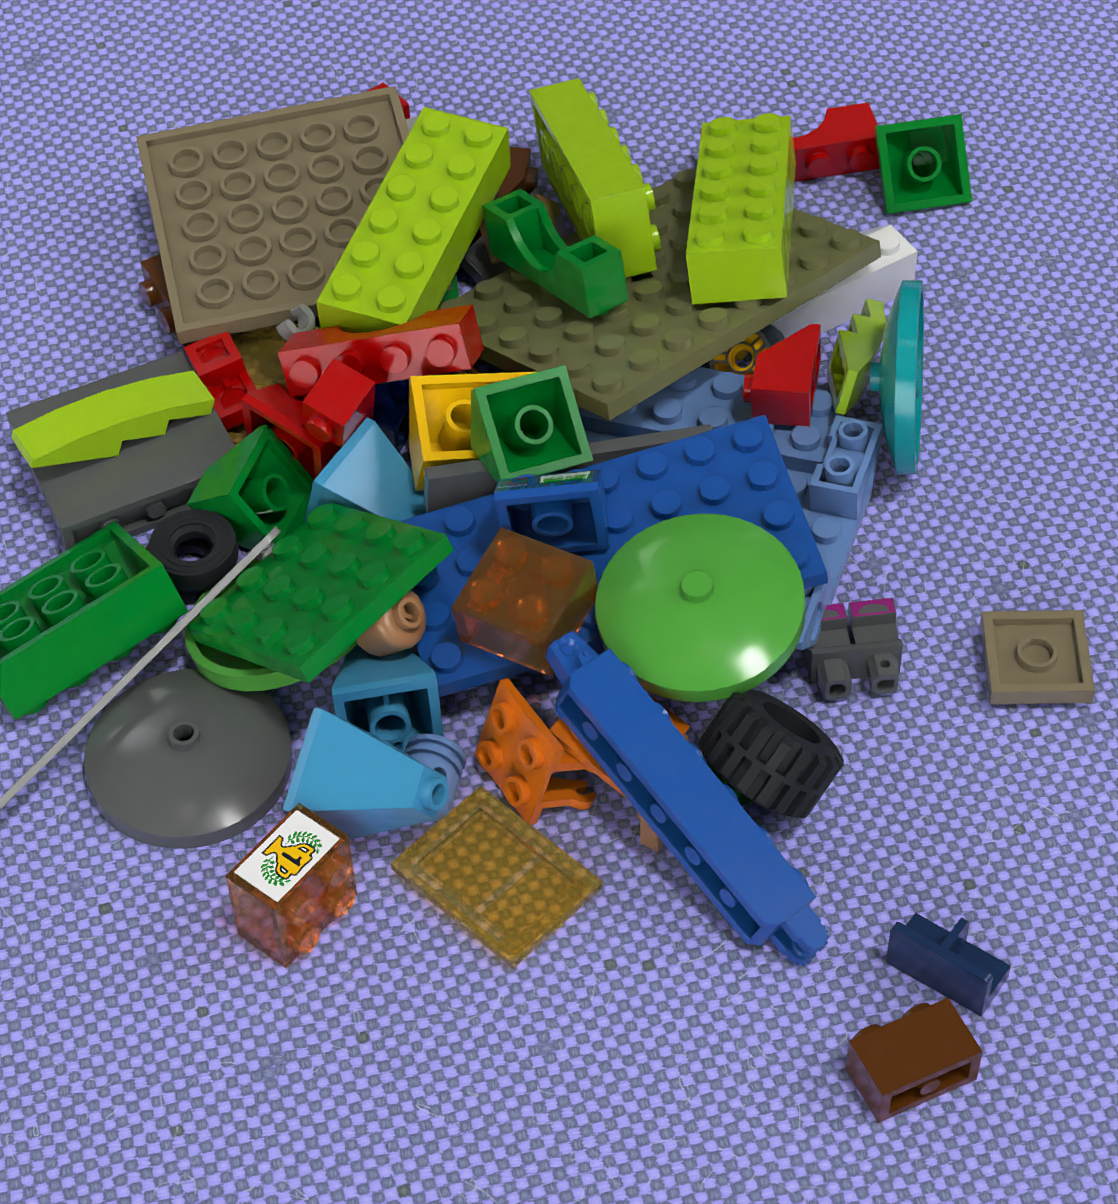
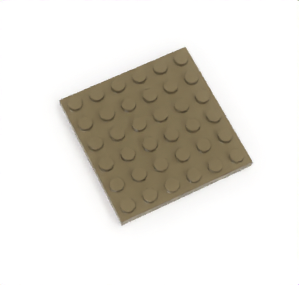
(264, 205)

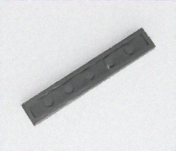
(470, 480)

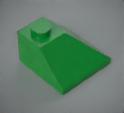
(923, 163)
(256, 488)

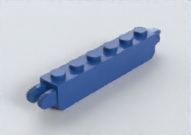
(684, 801)

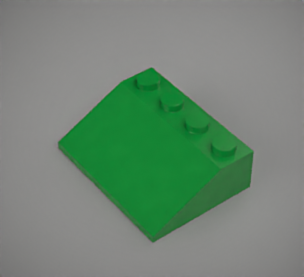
(79, 616)

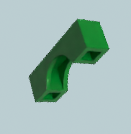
(582, 275)

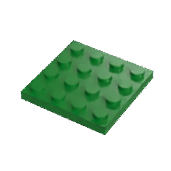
(319, 590)

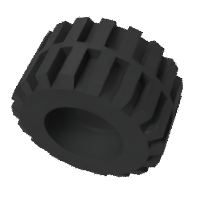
(771, 753)

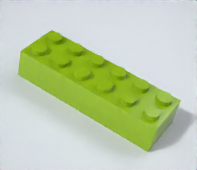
(594, 173)
(742, 210)
(417, 224)

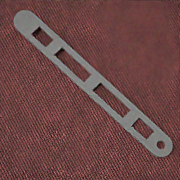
(259, 552)

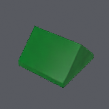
(528, 425)

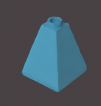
(369, 478)
(388, 695)
(362, 780)

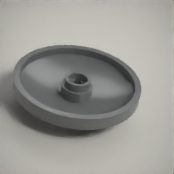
(187, 760)

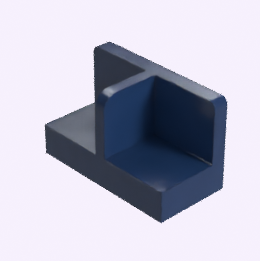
(947, 962)

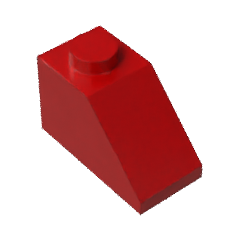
(786, 379)
(338, 404)

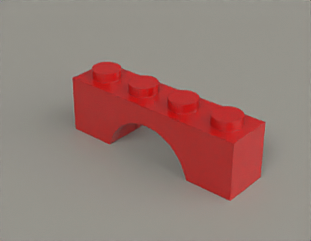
(838, 145)
(424, 346)

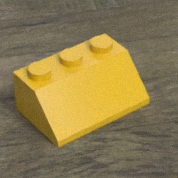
(443, 419)

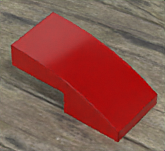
(223, 374)

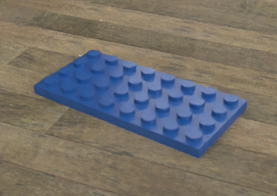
(713, 472)

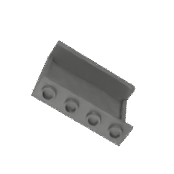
(147, 478)

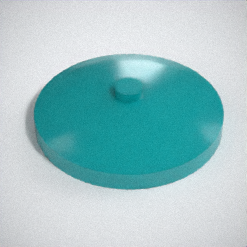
(901, 376)

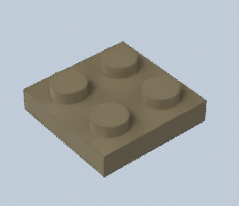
(1036, 657)

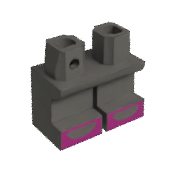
(856, 648)

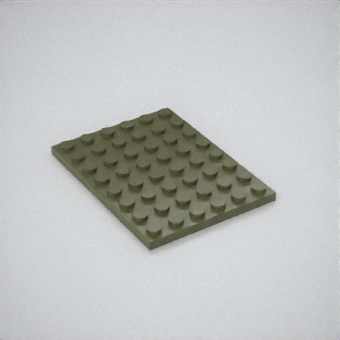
(658, 332)

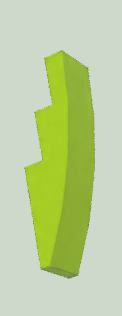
(853, 353)
(102, 421)

